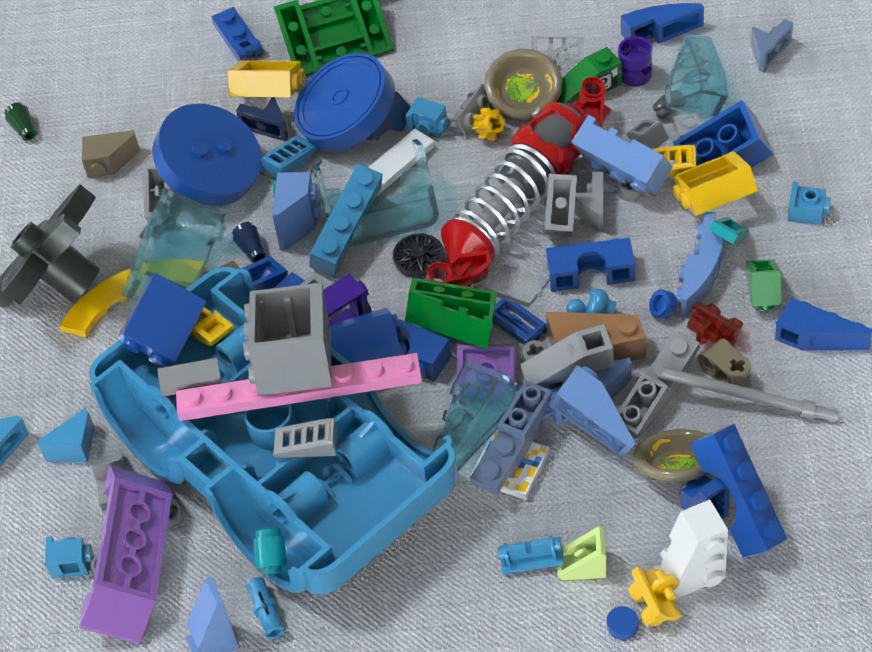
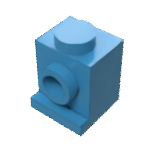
(427, 117)
(808, 204)
(67, 557)

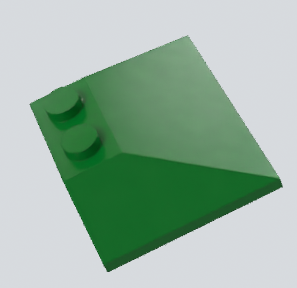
(331, 29)

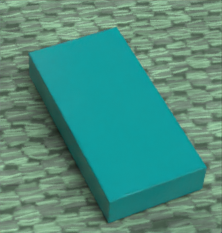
(729, 230)

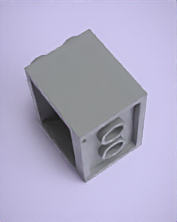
(288, 339)

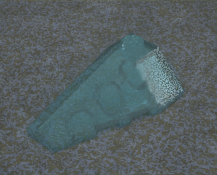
(697, 78)
(476, 409)

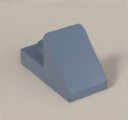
(769, 46)

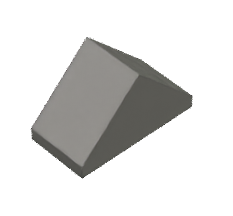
(152, 187)

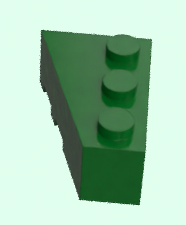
(452, 310)

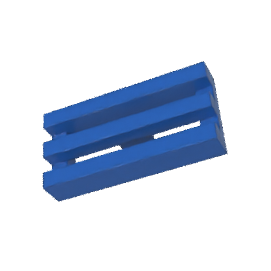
(513, 324)

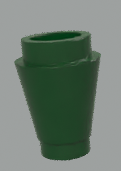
(20, 120)

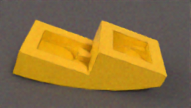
(211, 327)

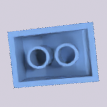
(589, 407)

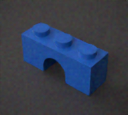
(610, 257)

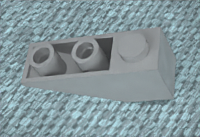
(583, 348)

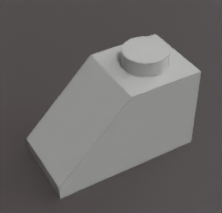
(560, 203)

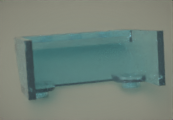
(393, 214)

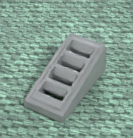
(315, 448)

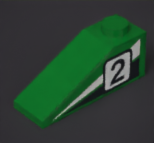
(600, 64)

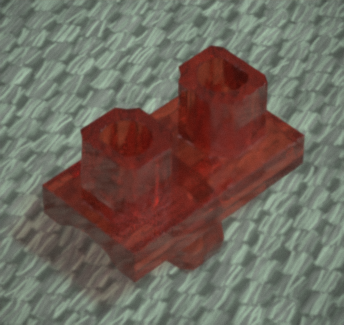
(712, 326)

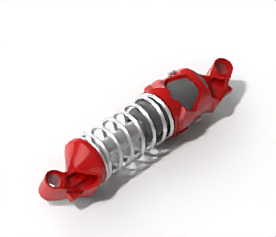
(535, 152)

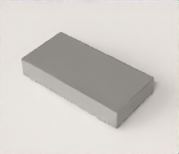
(188, 376)

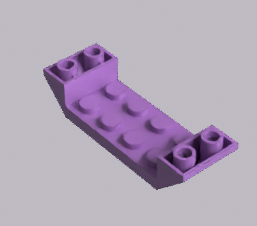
(128, 556)

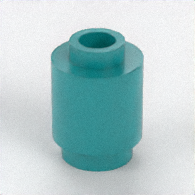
(270, 550)

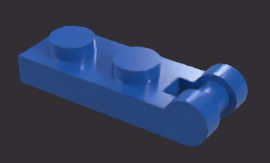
(236, 34)

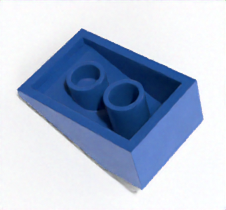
(729, 131)

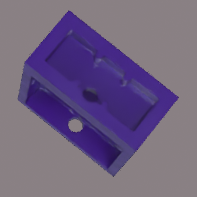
(343, 293)

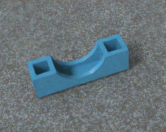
(339, 229)

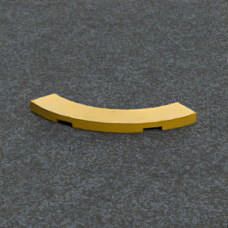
(94, 305)

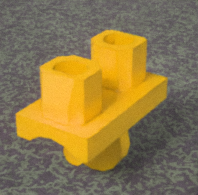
(658, 593)

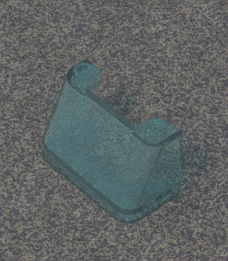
(174, 242)

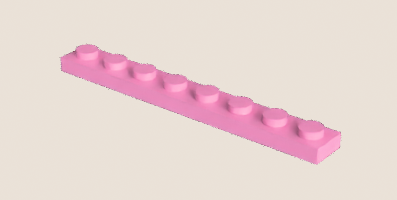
(346, 380)

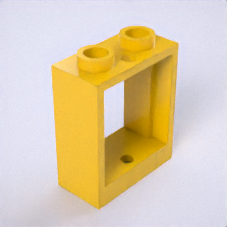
(265, 78)
(714, 183)

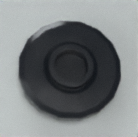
(416, 253)

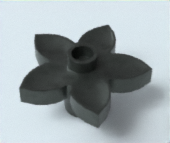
(48, 254)

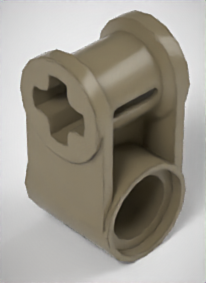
(725, 364)

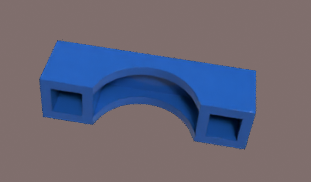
(756, 523)

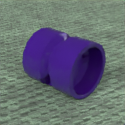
(636, 60)

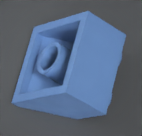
(294, 207)

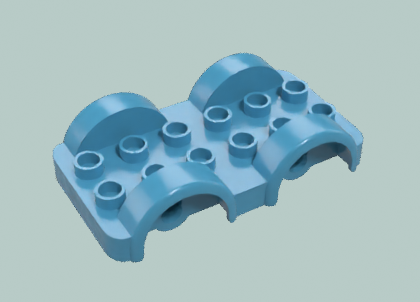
(328, 507)

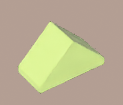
(584, 557)

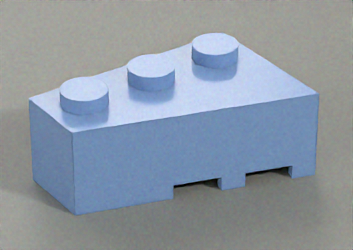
(621, 158)

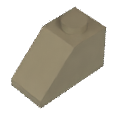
(108, 152)

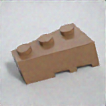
(623, 330)

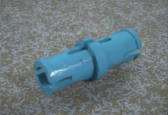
(271, 623)

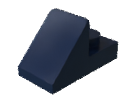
(264, 122)

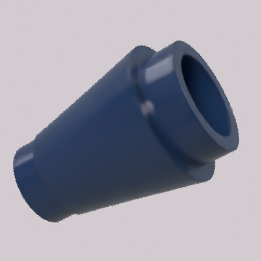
(249, 241)

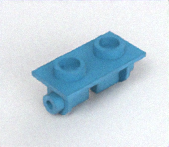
(531, 555)

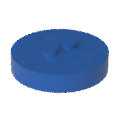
(344, 102)
(207, 154)

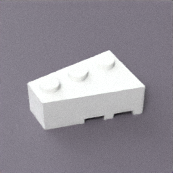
(696, 549)

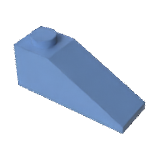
(210, 623)

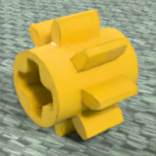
(488, 124)

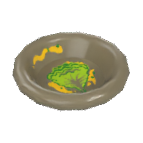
(522, 82)
(669, 456)

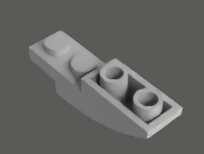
(653, 393)

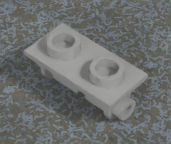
(473, 104)

